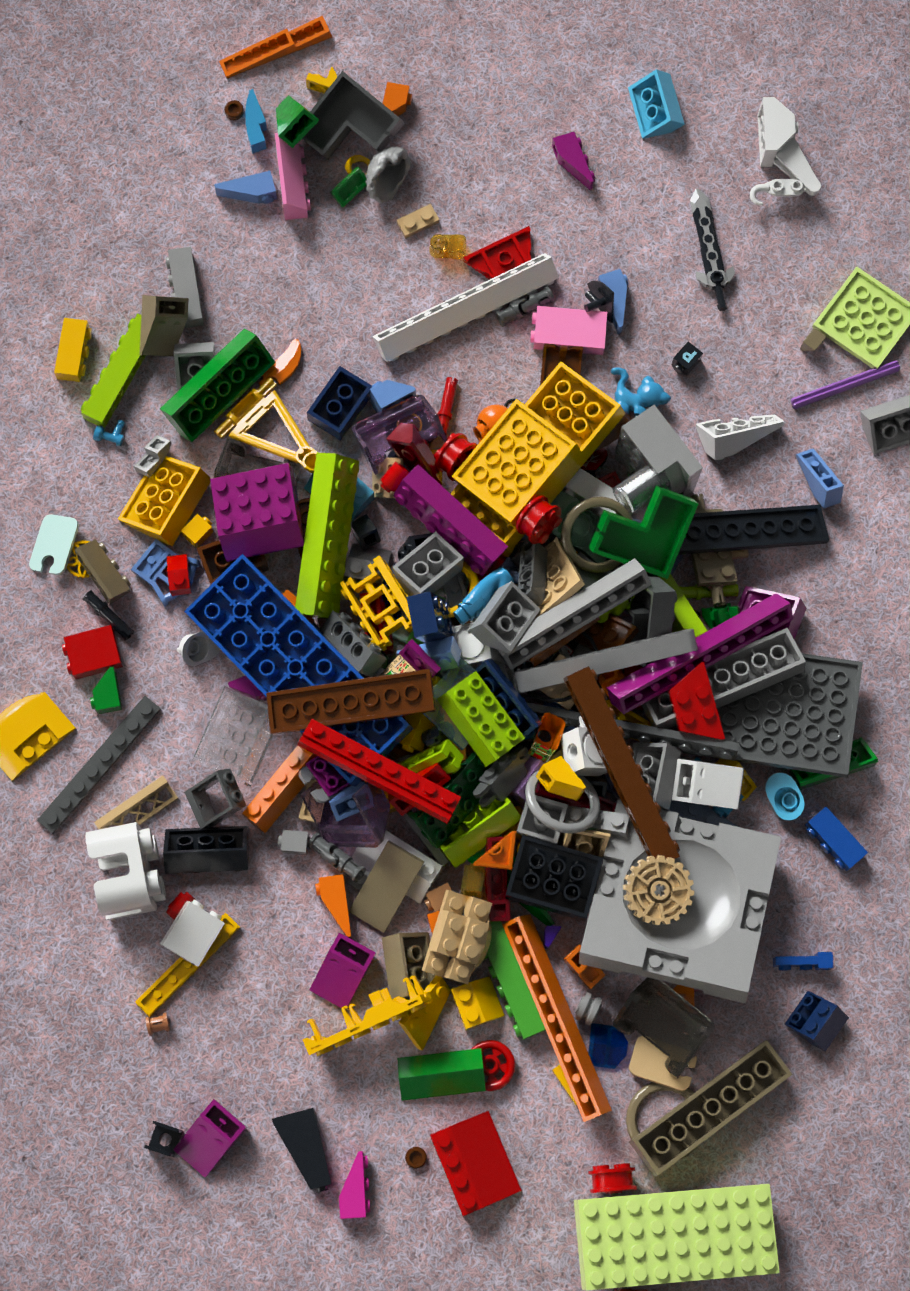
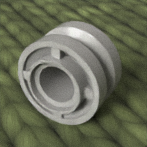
(588, 1008)

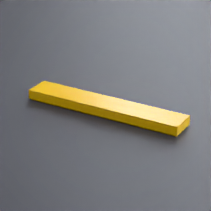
(181, 971)

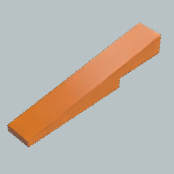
(276, 47)

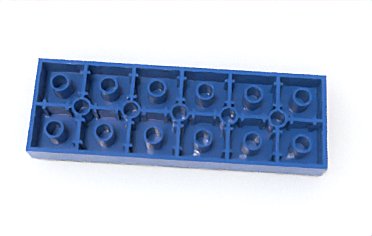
(281, 647)

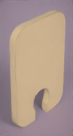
(649, 1064)

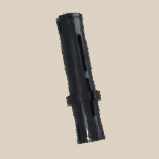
(101, 608)

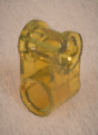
(450, 246)

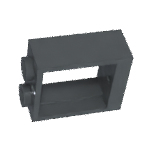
(197, 797)

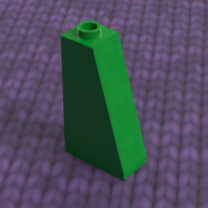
(293, 121)

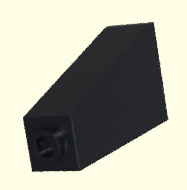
(304, 1143)

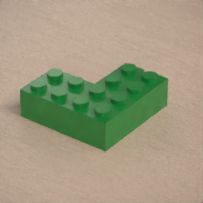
(654, 540)

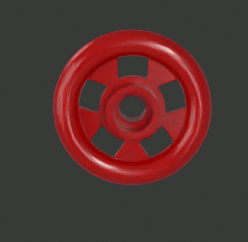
(508, 1068)

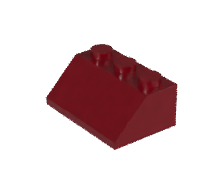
(413, 450)

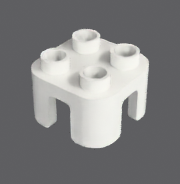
(142, 886)

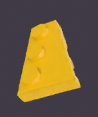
(421, 1023)

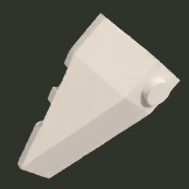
(729, 438)

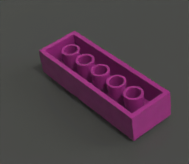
(450, 519)

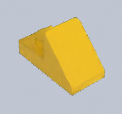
(319, 83)

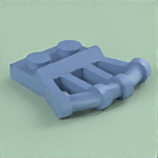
(153, 565)

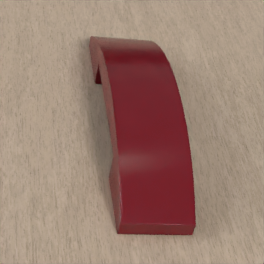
(496, 888)

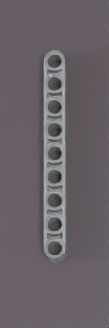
(607, 659)

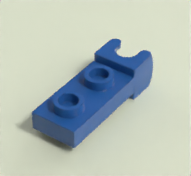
(820, 960)

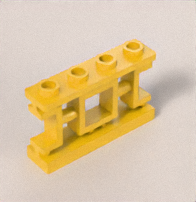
(394, 595)

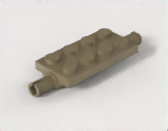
(713, 568)

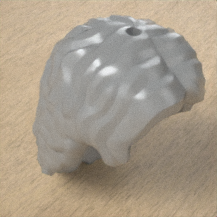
(387, 173)

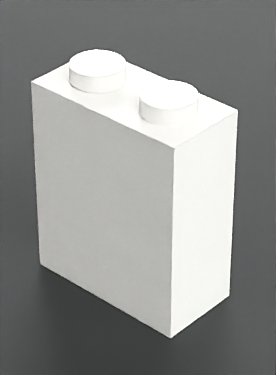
(193, 932)

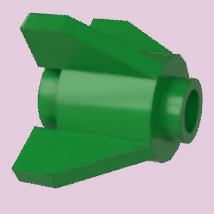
(718, 615)

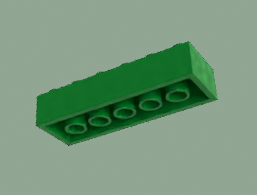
(217, 385)

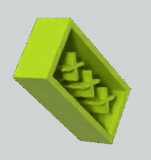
(480, 718)

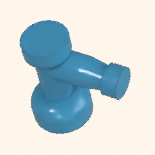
(115, 437)

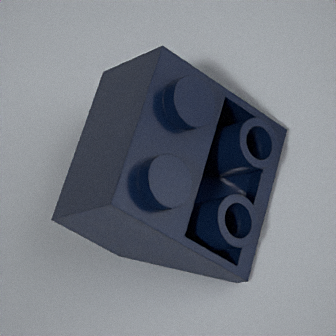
(817, 1020)

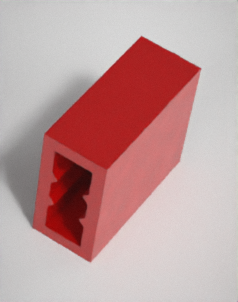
(91, 652)

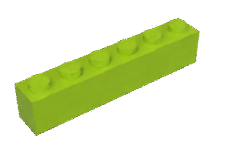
(116, 377)

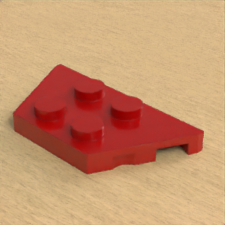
(502, 254)
(695, 705)

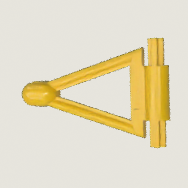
(251, 410)

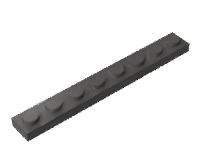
(98, 764)

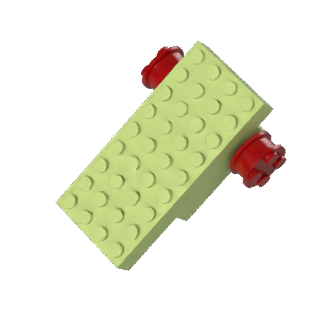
(672, 1233)

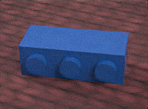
(835, 839)

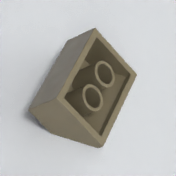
(103, 570)
(404, 958)

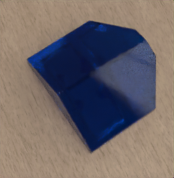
(606, 1046)

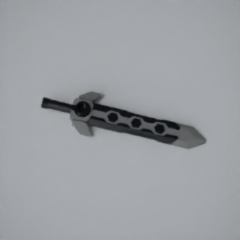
(710, 251)

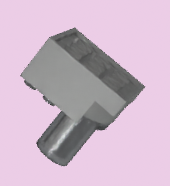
(653, 459)

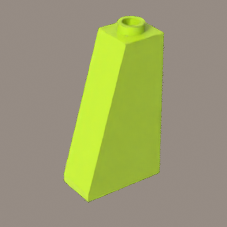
(684, 613)

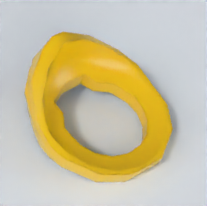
(354, 159)

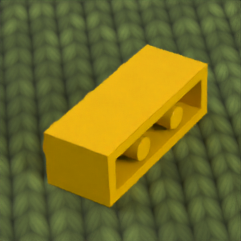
(72, 350)

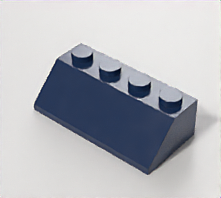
(508, 697)

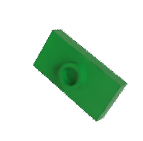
(349, 187)

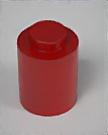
(393, 477)

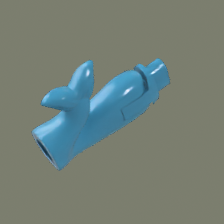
(481, 594)

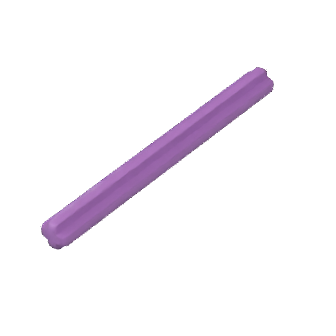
(845, 384)

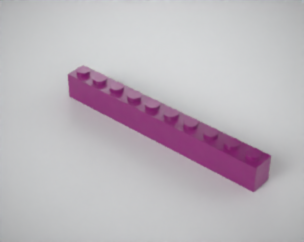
(712, 647)

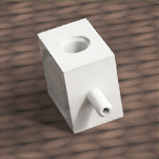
(472, 649)
(581, 752)

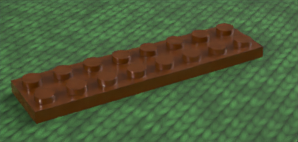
(351, 701)

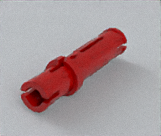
(447, 403)

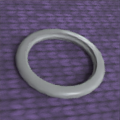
(560, 826)

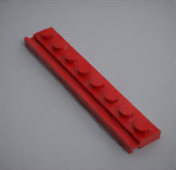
(379, 771)

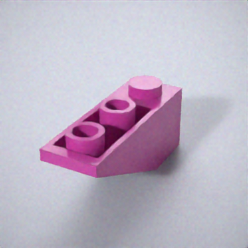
(352, 1197)

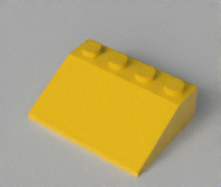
(165, 500)

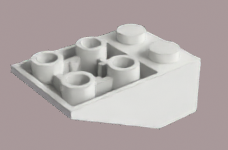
(707, 783)

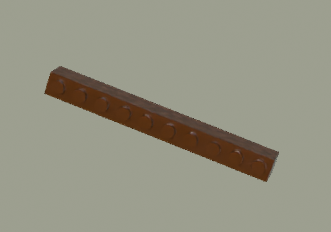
(620, 764)

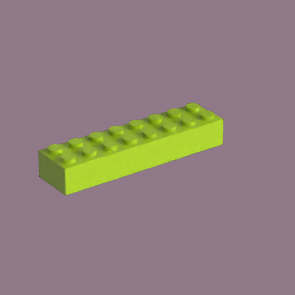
(327, 535)

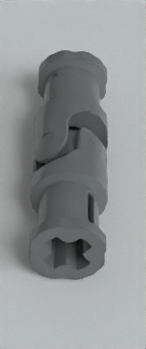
(526, 305)
(336, 857)

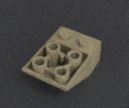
(162, 324)

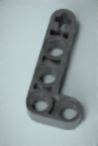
(532, 563)

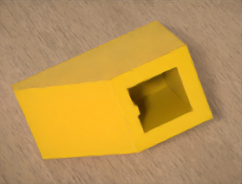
(560, 779)

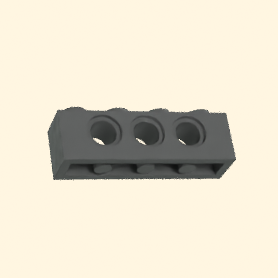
(353, 644)

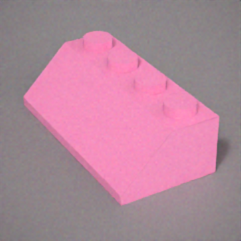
(291, 180)

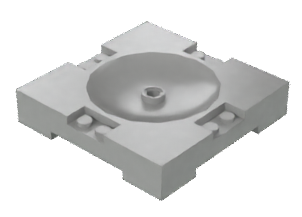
(720, 933)

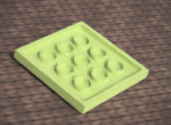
(865, 318)

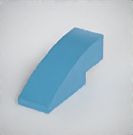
(255, 123)

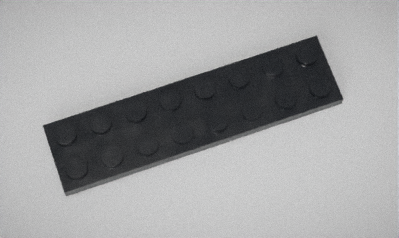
(755, 529)

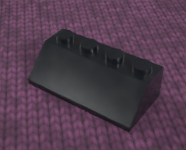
(206, 849)

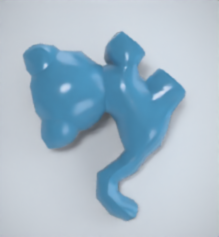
(647, 395)

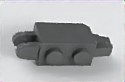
(502, 776)

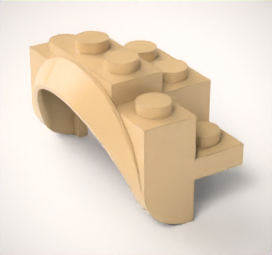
(459, 937)

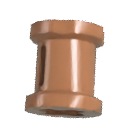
(152, 1028)

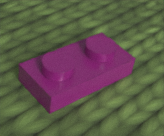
(418, 658)

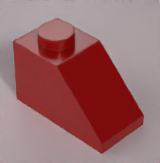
(178, 575)

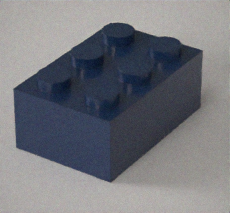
(339, 403)
(429, 617)

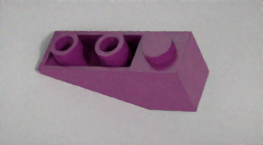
(570, 156)

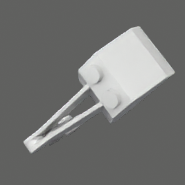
(779, 147)

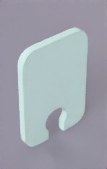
(55, 540)

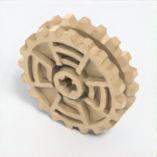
(673, 896)

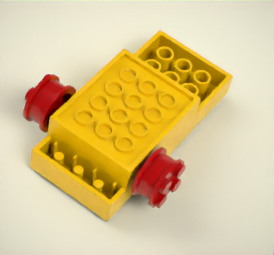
(530, 456)

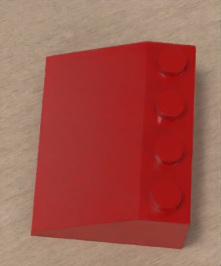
(475, 1163)

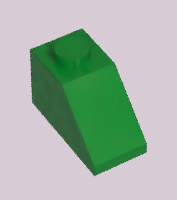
(106, 694)

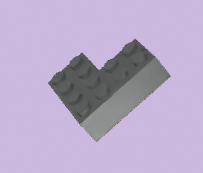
(348, 108)
(653, 610)

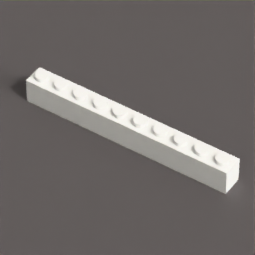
(466, 307)

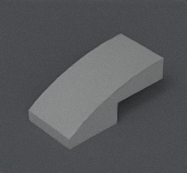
(155, 453)

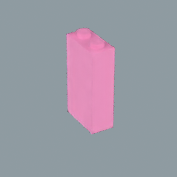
(569, 329)

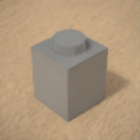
(293, 842)

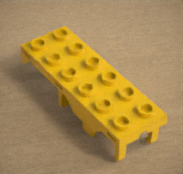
(376, 1017)

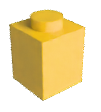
(197, 530)

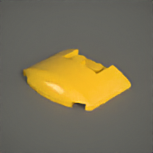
(29, 732)

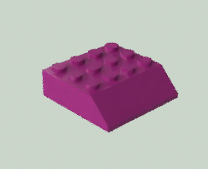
(257, 512)

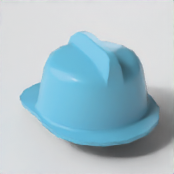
(785, 796)

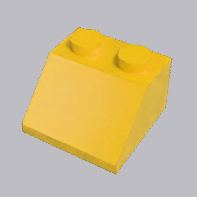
(477, 1003)

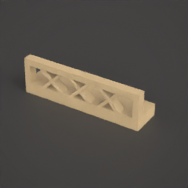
(136, 801)

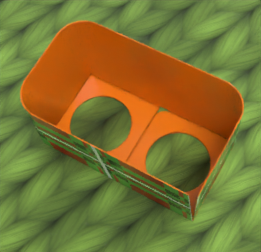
(555, 727)

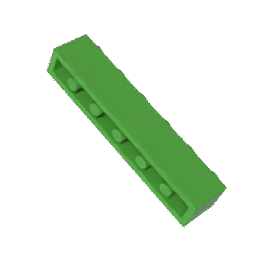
(512, 984)

